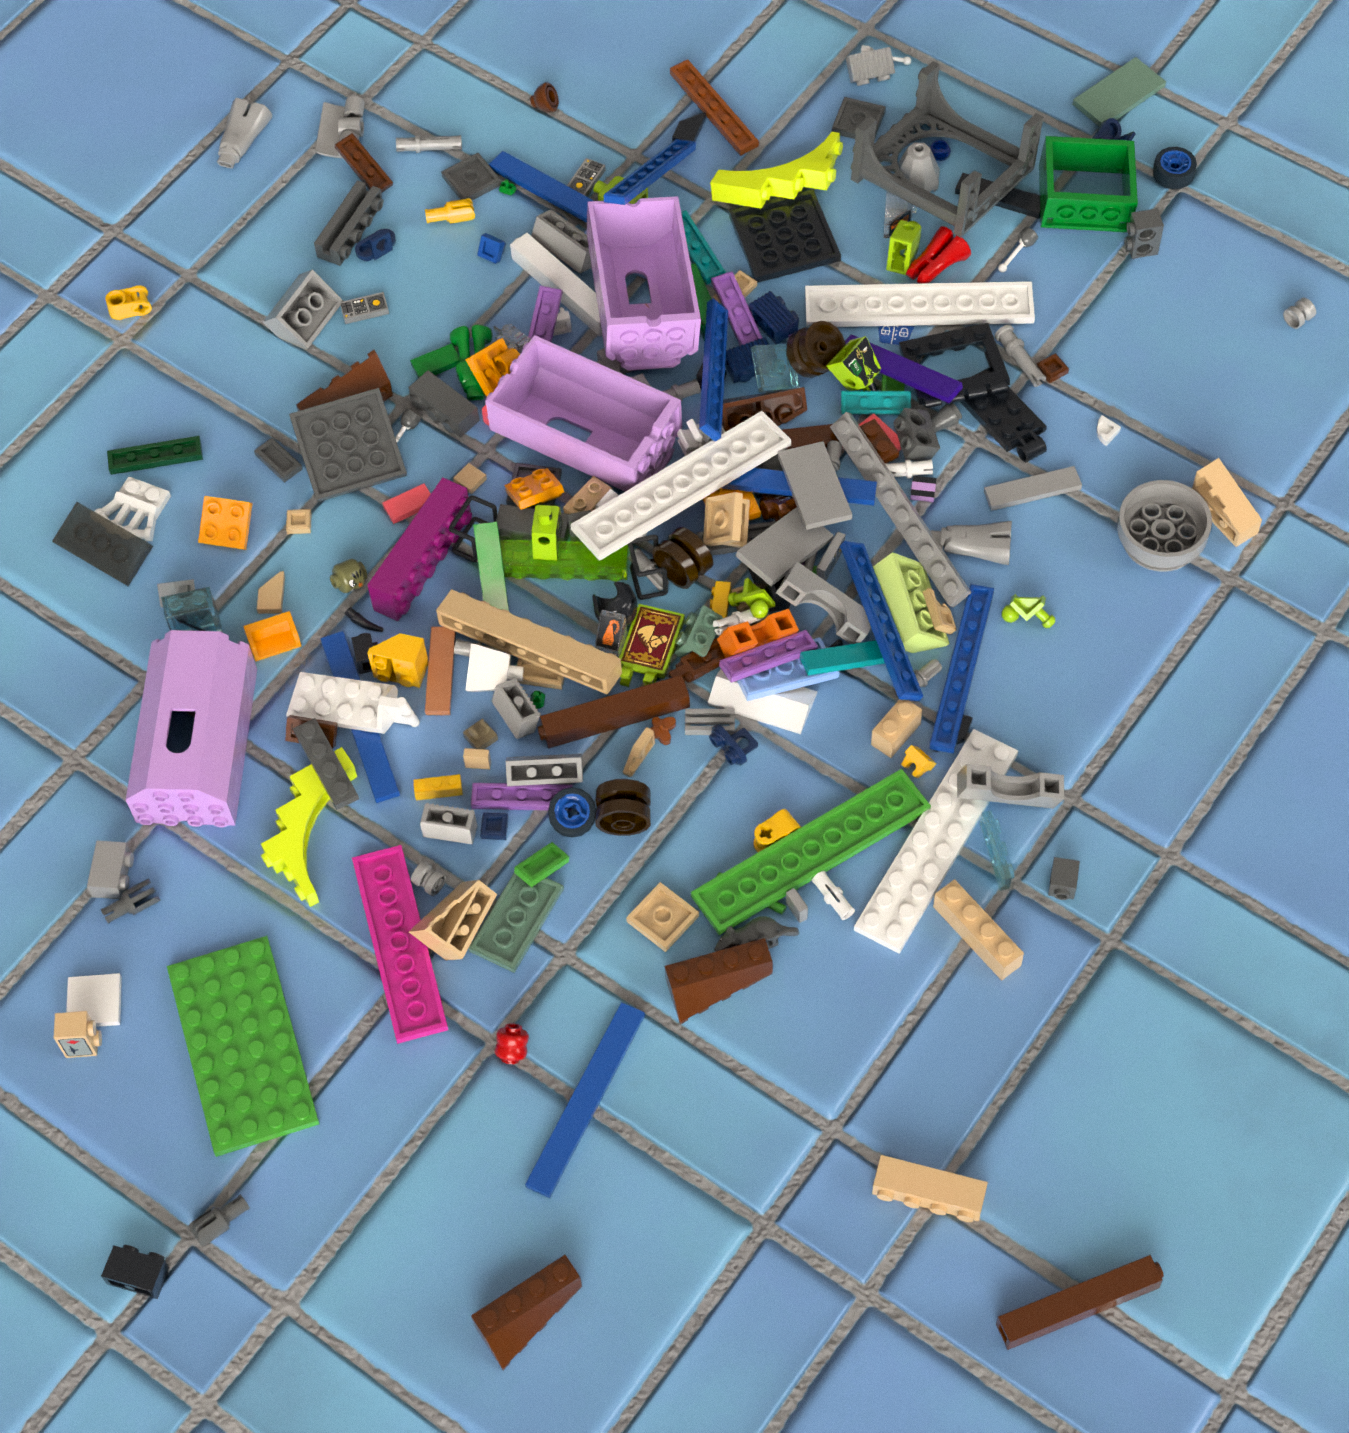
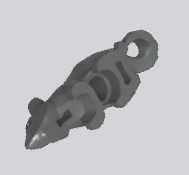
(755, 930)

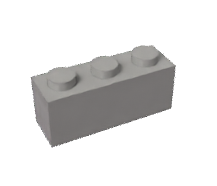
(562, 240)
(544, 769)

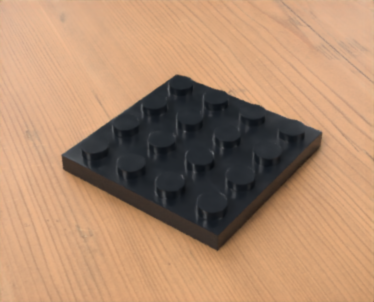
(785, 236)

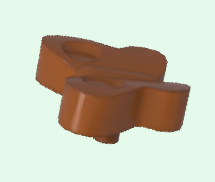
(662, 727)

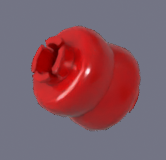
(511, 1043)

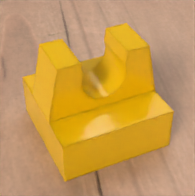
(921, 760)

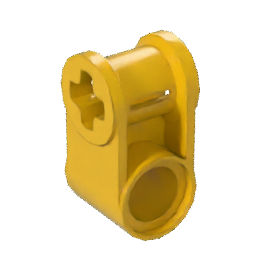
(126, 303)
(774, 829)

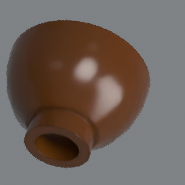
(545, 98)

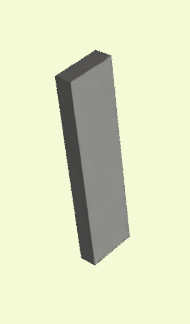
(1032, 488)

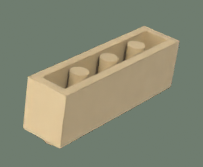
(978, 929)
(929, 1188)

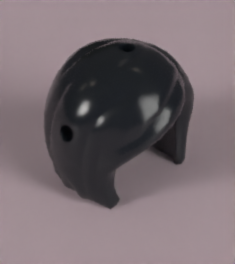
(623, 603)

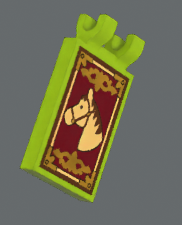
(650, 644)

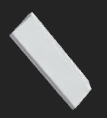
(783, 710)

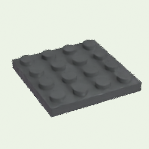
(348, 445)

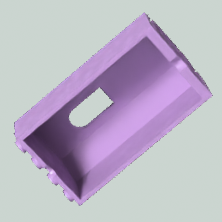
(650, 242)
(627, 420)
(204, 782)

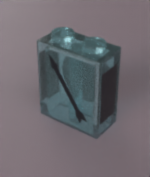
(192, 611)

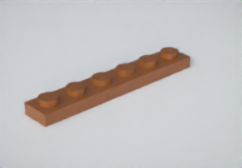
(714, 106)

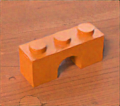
(746, 637)

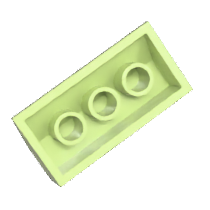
(903, 588)

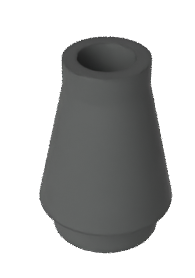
(946, 417)

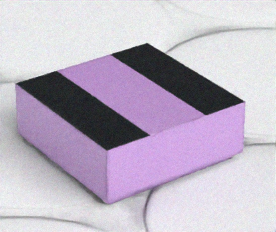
(923, 488)

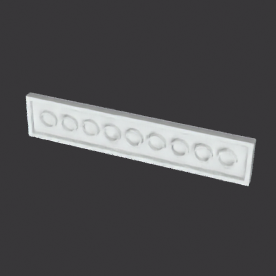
(920, 304)
(680, 485)
(930, 848)

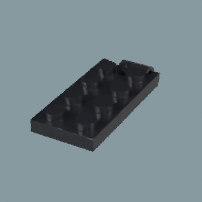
(1008, 421)

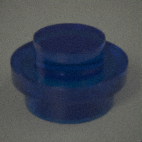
(940, 150)

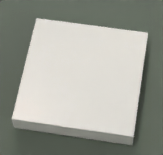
(98, 996)

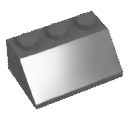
(303, 310)

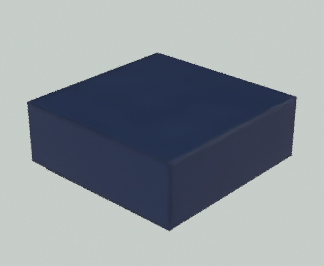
(494, 826)

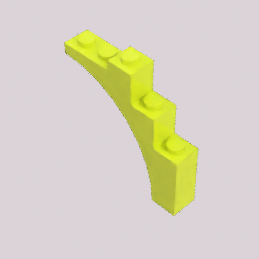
(784, 181)
(295, 821)

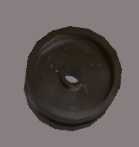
(813, 348)
(683, 557)
(623, 807)

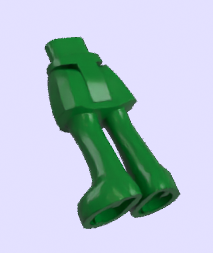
(460, 338)

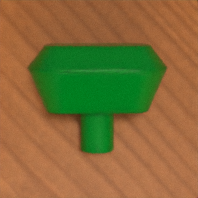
(507, 188)
(538, 699)

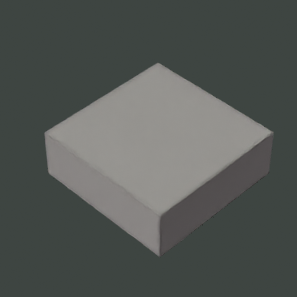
(797, 905)

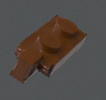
(694, 666)

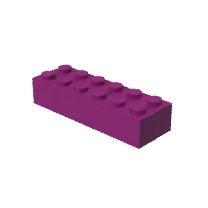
(419, 550)

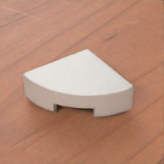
(1107, 430)

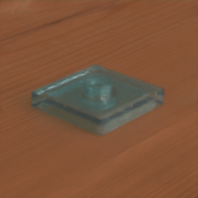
(773, 368)

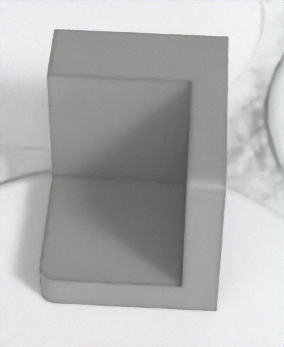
(175, 587)

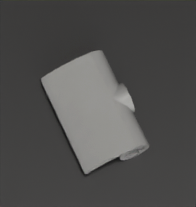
(338, 123)

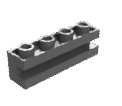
(348, 223)

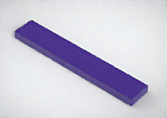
(915, 374)

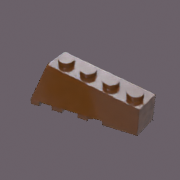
(360, 379)
(715, 976)
(525, 1309)

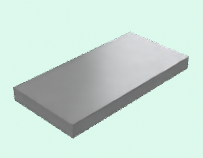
(814, 485)
(782, 546)

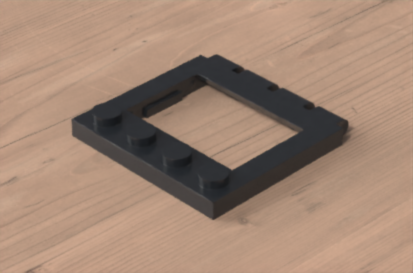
(958, 340)

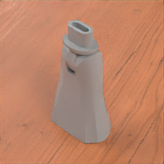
(242, 128)
(979, 541)

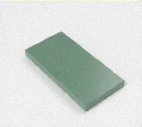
(1119, 92)
(515, 921)

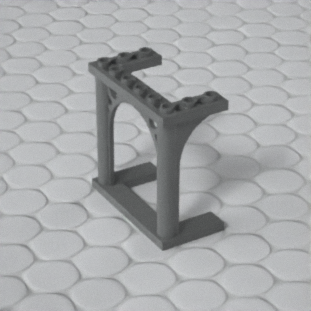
(936, 112)

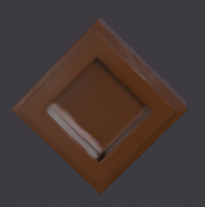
(1053, 368)

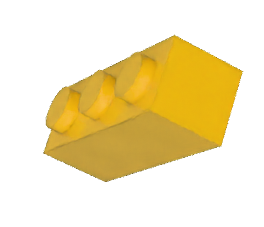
(720, 600)
(438, 787)

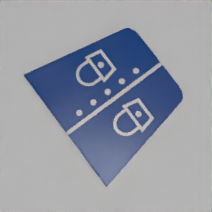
(894, 334)

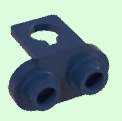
(1112, 130)
(375, 245)
(733, 751)

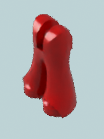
(938, 255)

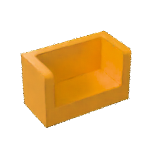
(272, 636)

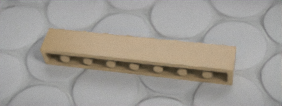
(529, 641)

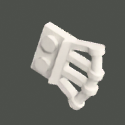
(140, 498)

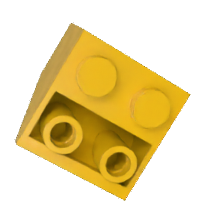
(399, 660)

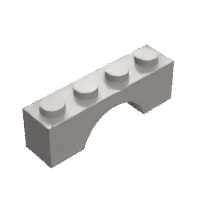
(804, 586)
(1035, 790)

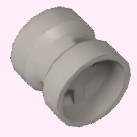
(1301, 311)
(428, 878)

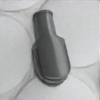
(126, 904)
(217, 1220)

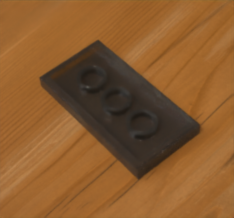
(102, 544)

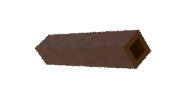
(614, 711)
(1079, 1302)

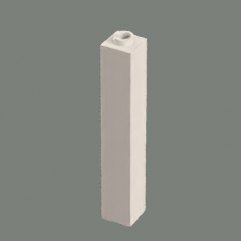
(552, 273)

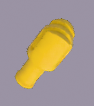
(453, 212)

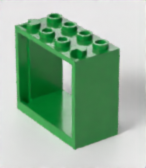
(1087, 210)

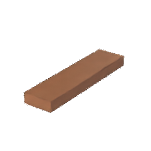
(440, 671)

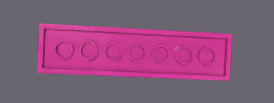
(401, 957)

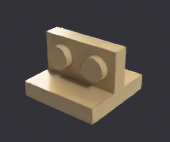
(726, 520)

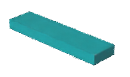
(700, 251)
(841, 657)

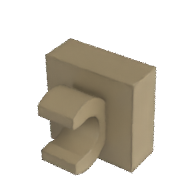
(480, 735)

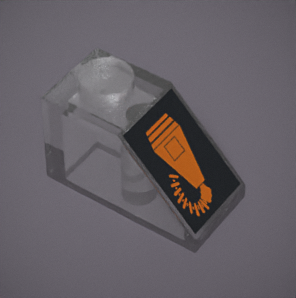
(896, 210)
(611, 632)

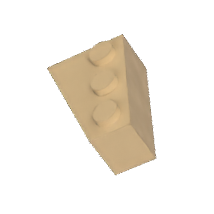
(1227, 503)
(455, 920)

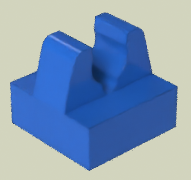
(491, 248)

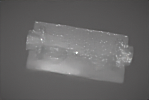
(512, 337)

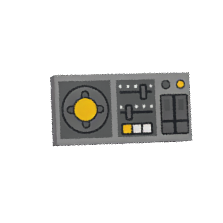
(587, 176)
(364, 308)
(831, 556)

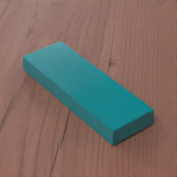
(875, 402)

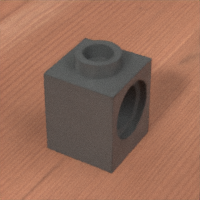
(1063, 878)

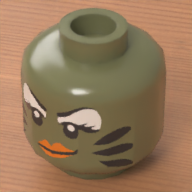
(348, 575)

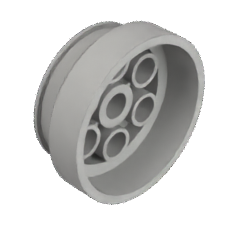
(1163, 501)

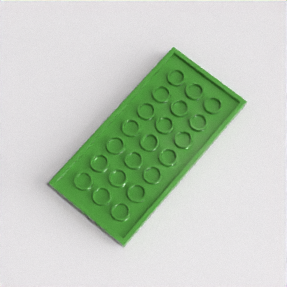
(242, 1046)

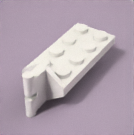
(350, 703)

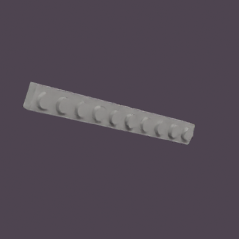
(901, 510)

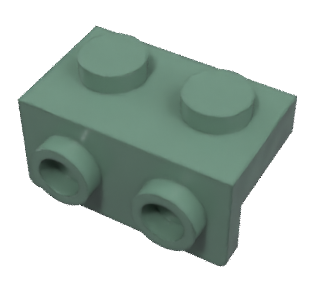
(698, 632)

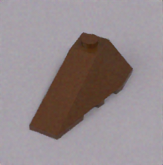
(778, 405)

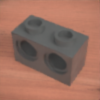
(1144, 233)
(916, 434)

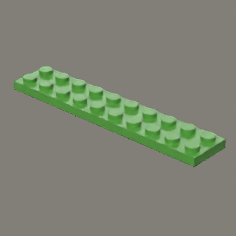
(809, 850)

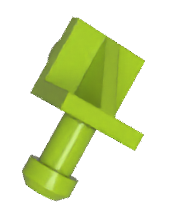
(756, 599)
(1027, 608)

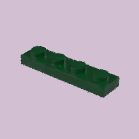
(154, 455)

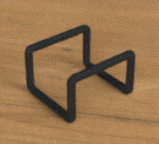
(464, 534)
(634, 568)

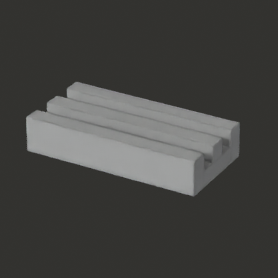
(708, 717)

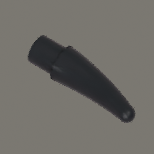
(359, 620)

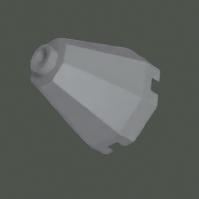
(920, 166)

